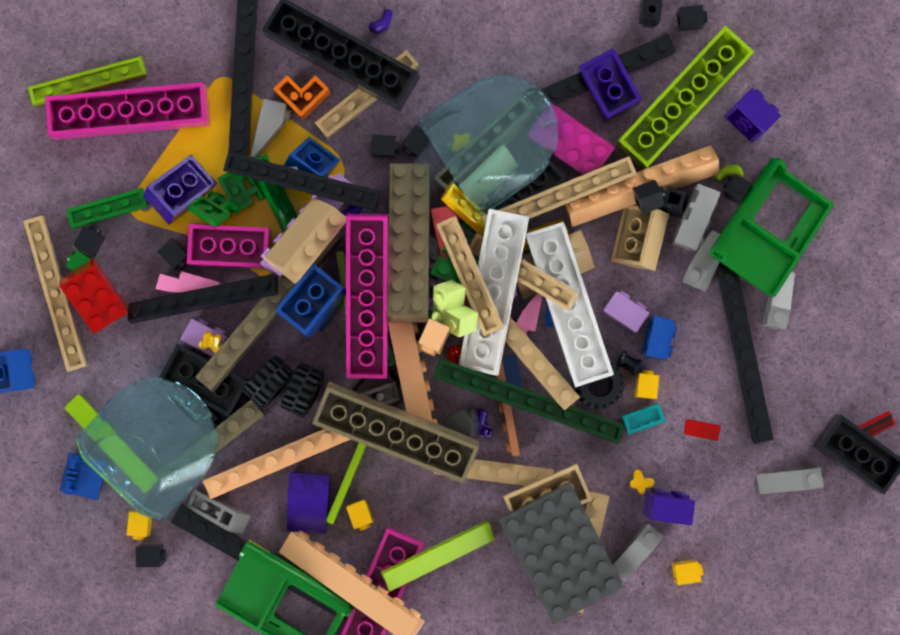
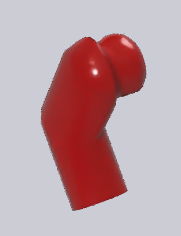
(453, 352)

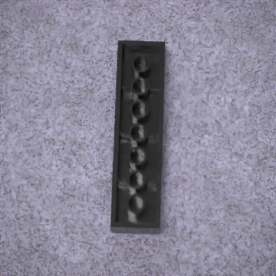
(341, 54)

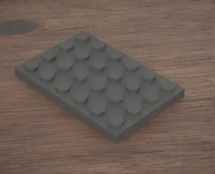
(561, 552)

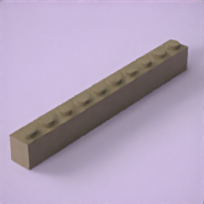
(251, 329)

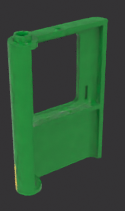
(757, 252)
(260, 585)

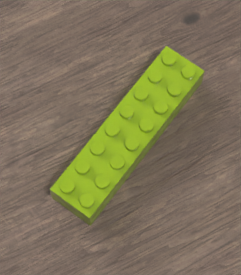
(684, 98)

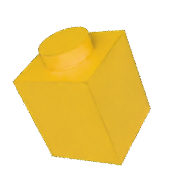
(647, 384)
(360, 514)
(138, 525)
(687, 572)

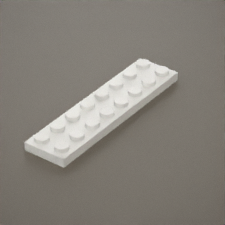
(499, 268)
(577, 327)

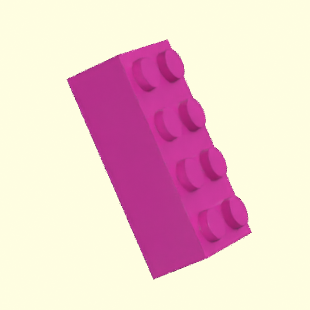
(579, 144)
(227, 246)

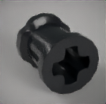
(628, 362)

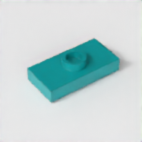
(643, 418)

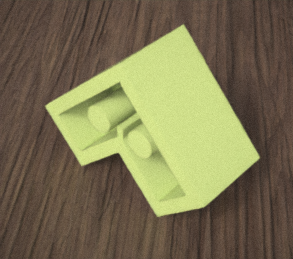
(450, 309)

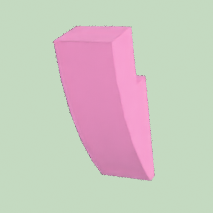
(185, 283)
(529, 316)

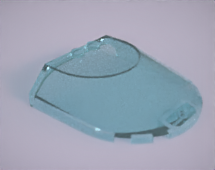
(494, 137)
(151, 444)

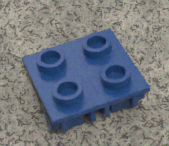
(80, 478)

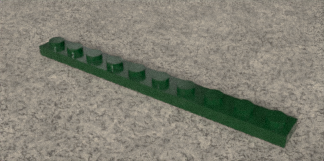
(528, 401)

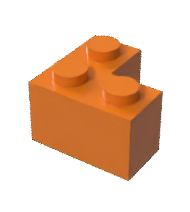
(302, 100)

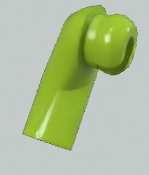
(729, 170)

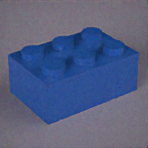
(311, 300)

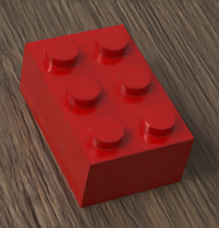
(93, 296)

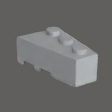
(696, 217)

